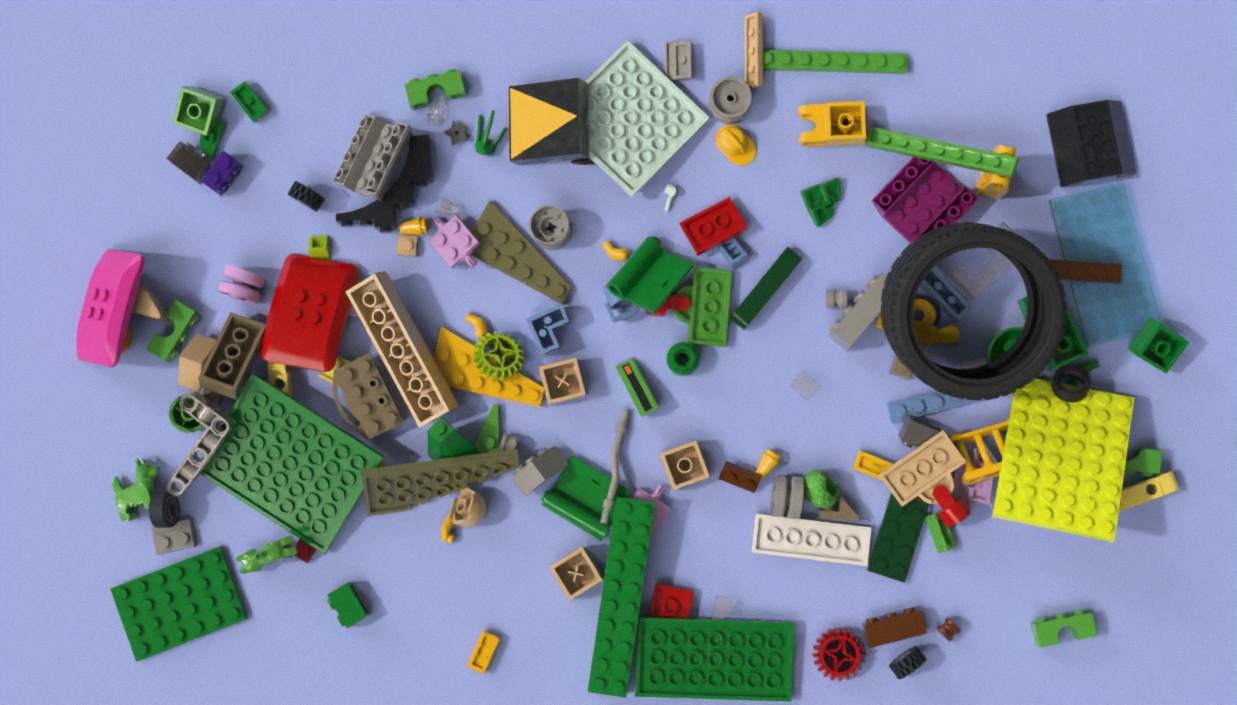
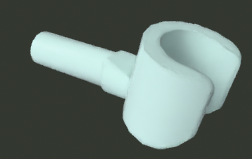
(671, 191)

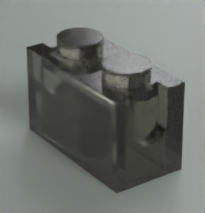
(189, 161)

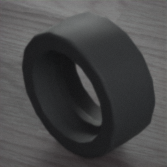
(1074, 371)

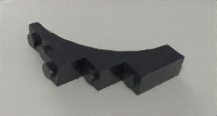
(401, 194)

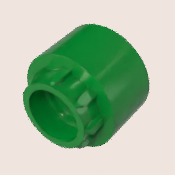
(688, 350)

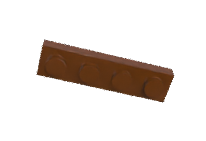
(1088, 271)

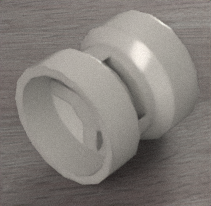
(836, 299)

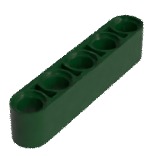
(766, 288)

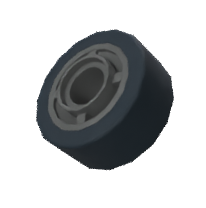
(164, 509)

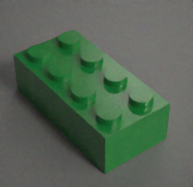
(1072, 344)

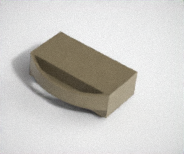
(366, 397)

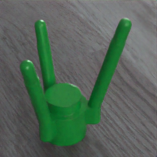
(485, 145)

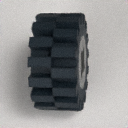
(306, 196)
(907, 662)

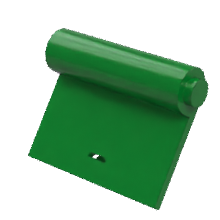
(649, 276)
(580, 498)

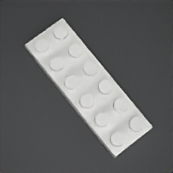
(811, 539)

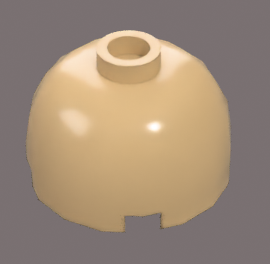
(468, 509)

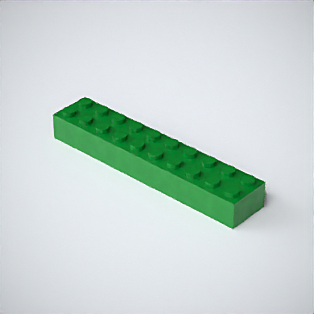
(621, 596)

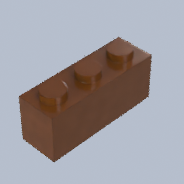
(894, 627)

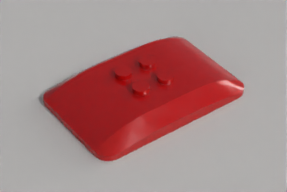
(308, 313)

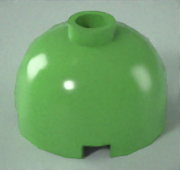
(182, 420)

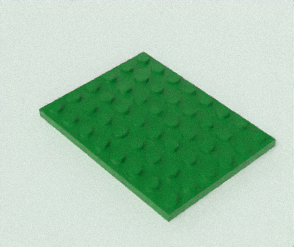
(291, 463)

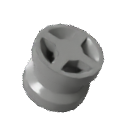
(508, 442)

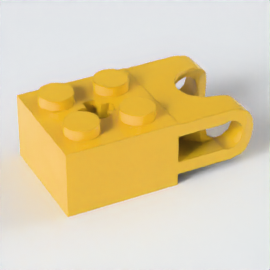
(830, 126)
(995, 185)

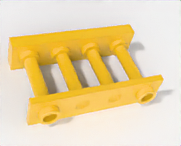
(990, 469)

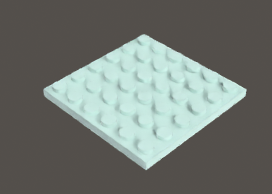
(636, 118)

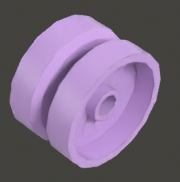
(241, 284)

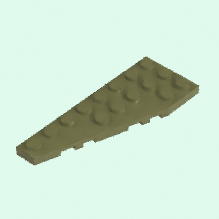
(404, 485)

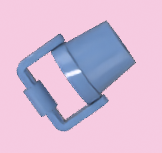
(614, 303)

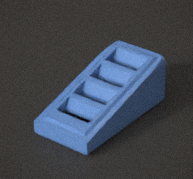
(737, 262)

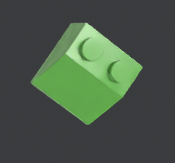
(198, 109)

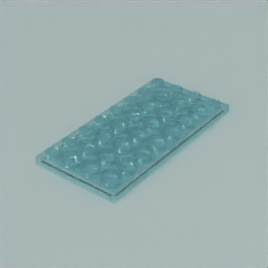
(1101, 229)

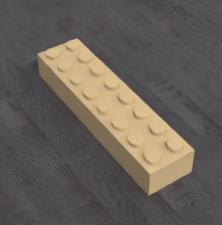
(402, 348)

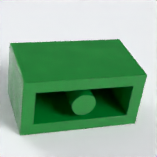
(347, 605)

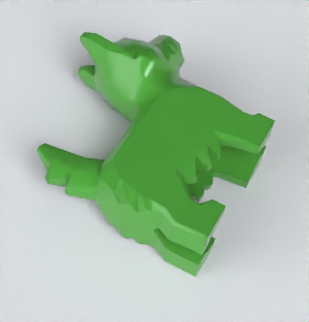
(138, 493)
(268, 554)

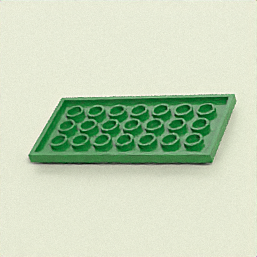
(714, 659)

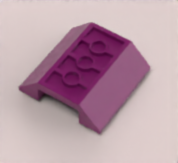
(922, 199)

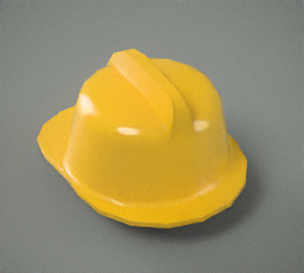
(735, 145)

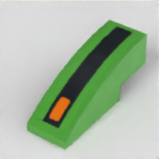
(637, 387)

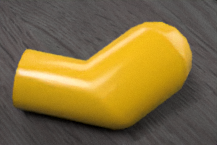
(615, 254)

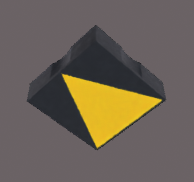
(548, 121)

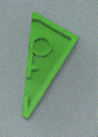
(489, 435)

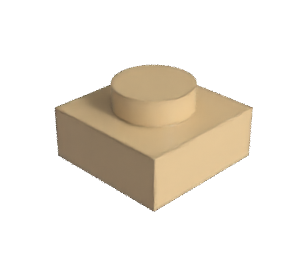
(407, 246)

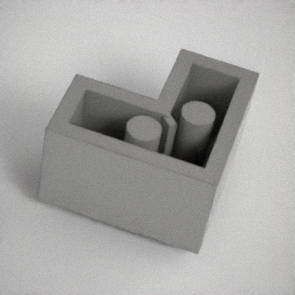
(538, 470)

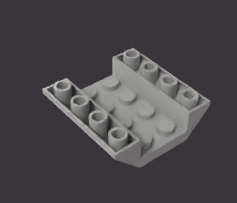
(373, 157)

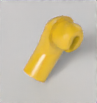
(479, 323)
(445, 530)

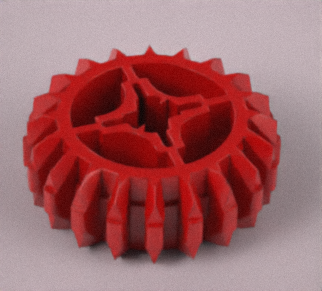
(837, 662)

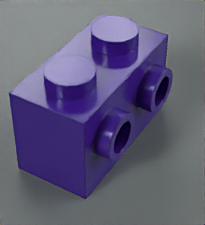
(222, 173)

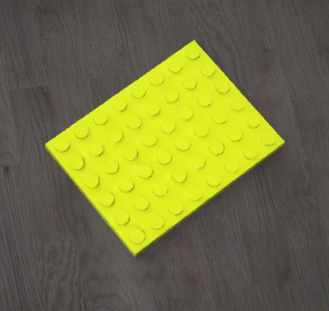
(1064, 461)

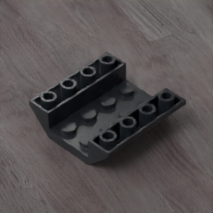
(1090, 142)

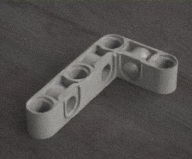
(209, 416)

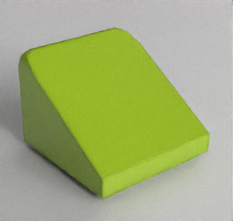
(319, 247)

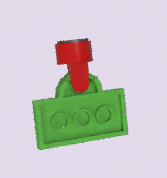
(702, 306)

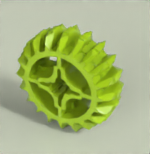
(511, 352)

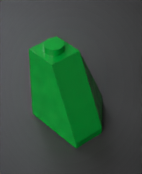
(447, 442)

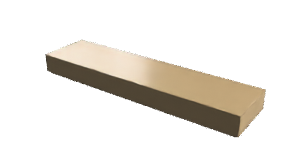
(754, 50)

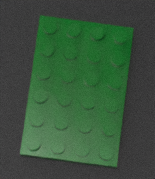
(178, 603)

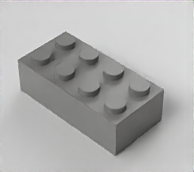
(860, 315)

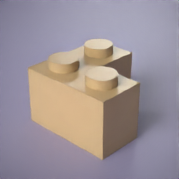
(193, 360)

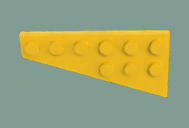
(456, 365)

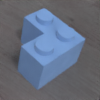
(544, 324)

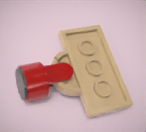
(927, 475)

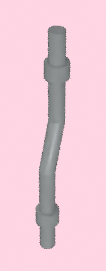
(609, 503)

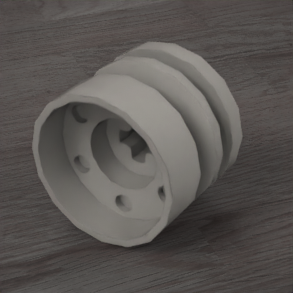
(540, 225)

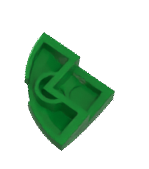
(821, 200)

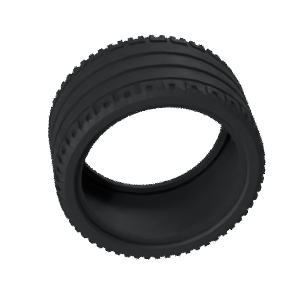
(1036, 341)

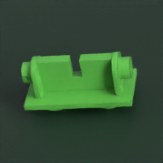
(940, 533)

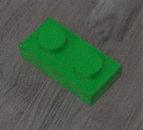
(249, 101)

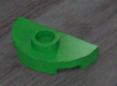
(211, 142)

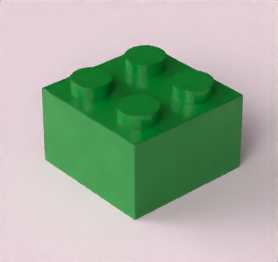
(1158, 345)

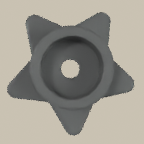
(456, 128)

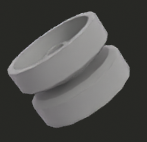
(735, 90)
(783, 496)

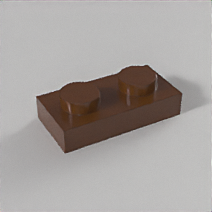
(740, 477)

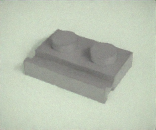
(678, 60)
(174, 538)

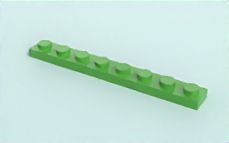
(835, 61)
(942, 152)

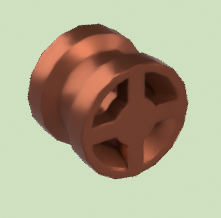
(948, 629)

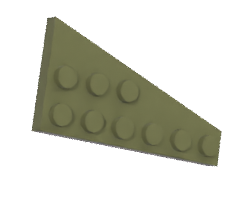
(512, 254)

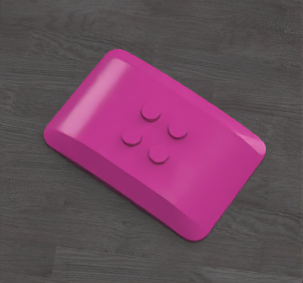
(108, 307)

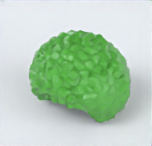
(820, 489)

